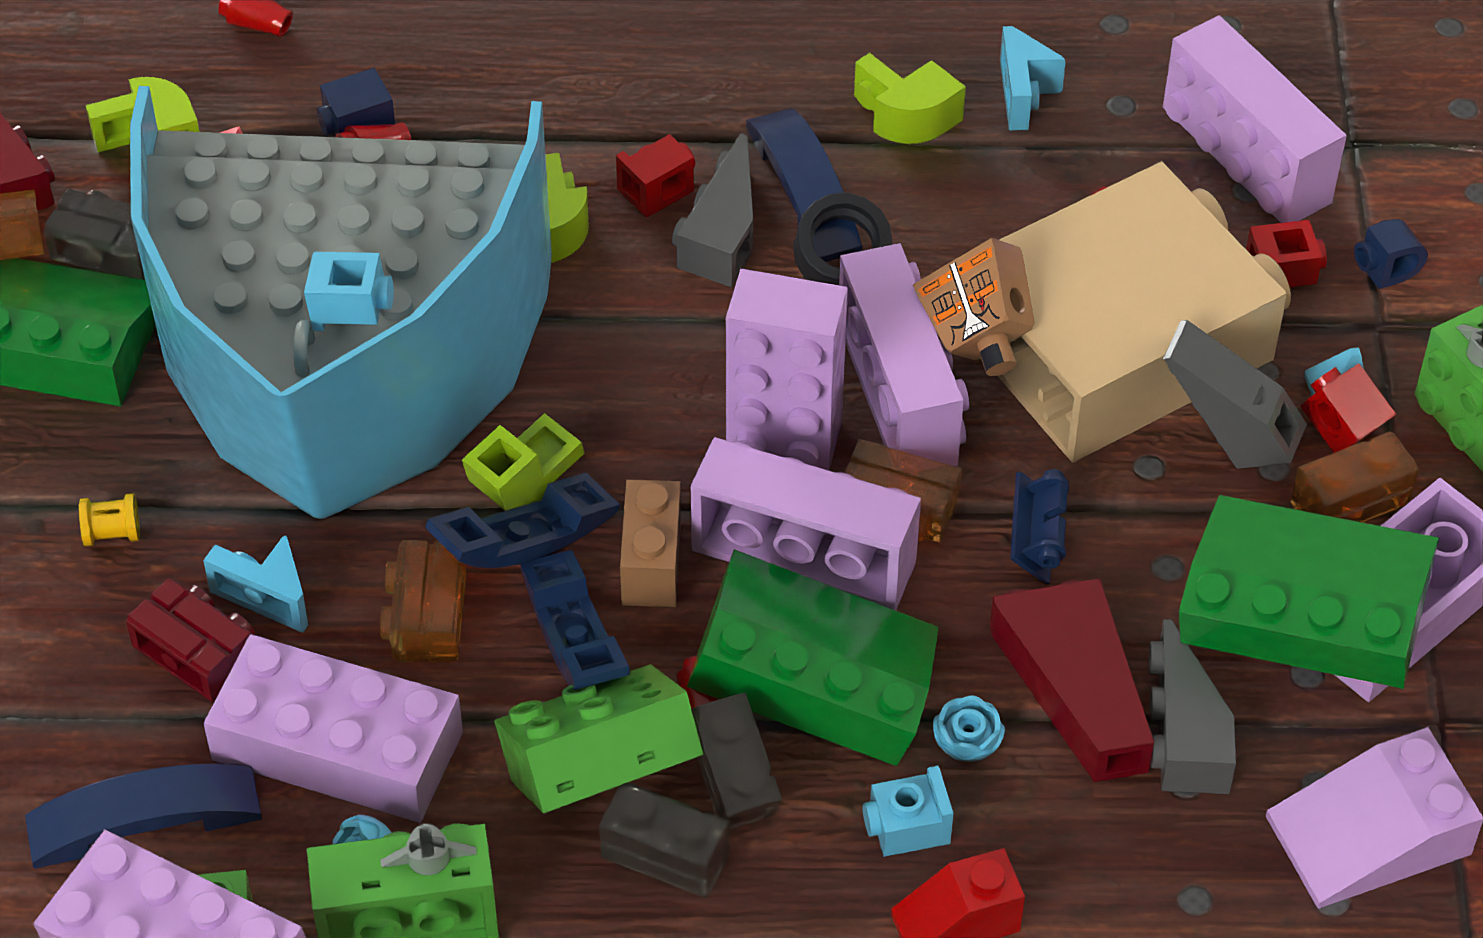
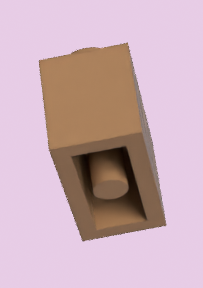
(650, 543)

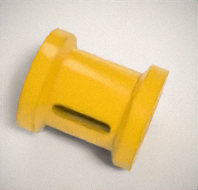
(109, 519)

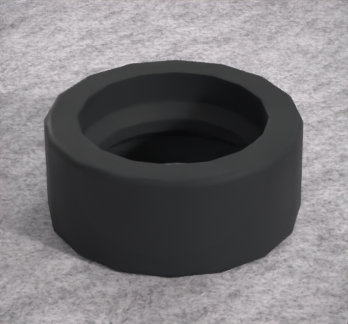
(830, 207)

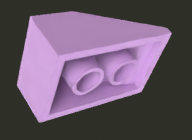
(1377, 819)

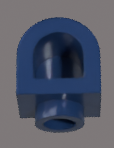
(1390, 253)

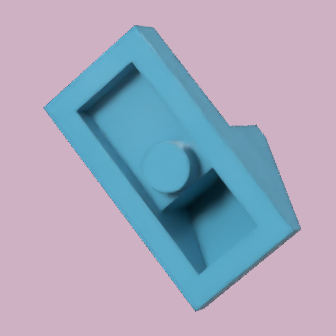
(1026, 72)
(265, 588)

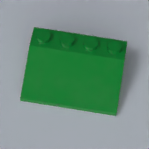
(71, 330)
(1307, 590)
(816, 658)

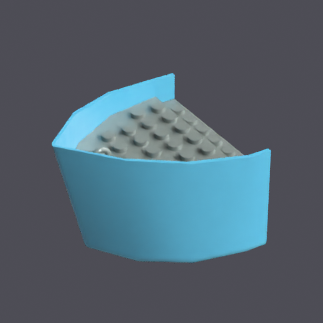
(357, 406)

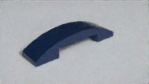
(805, 175)
(527, 532)
(571, 622)
(141, 803)

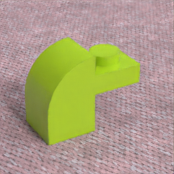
(910, 107)
(112, 117)
(566, 210)
(520, 468)

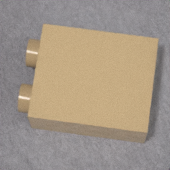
(1109, 296)

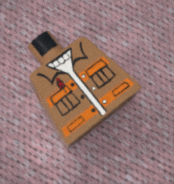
(980, 304)

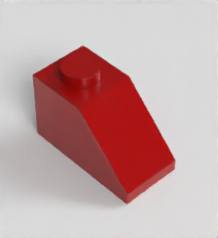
(964, 901)

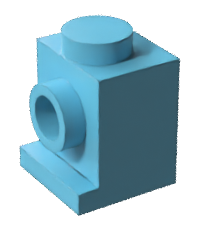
(347, 289)
(909, 813)

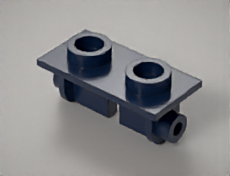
(1037, 523)

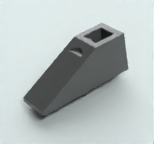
(719, 230)
(1237, 401)
(1194, 720)

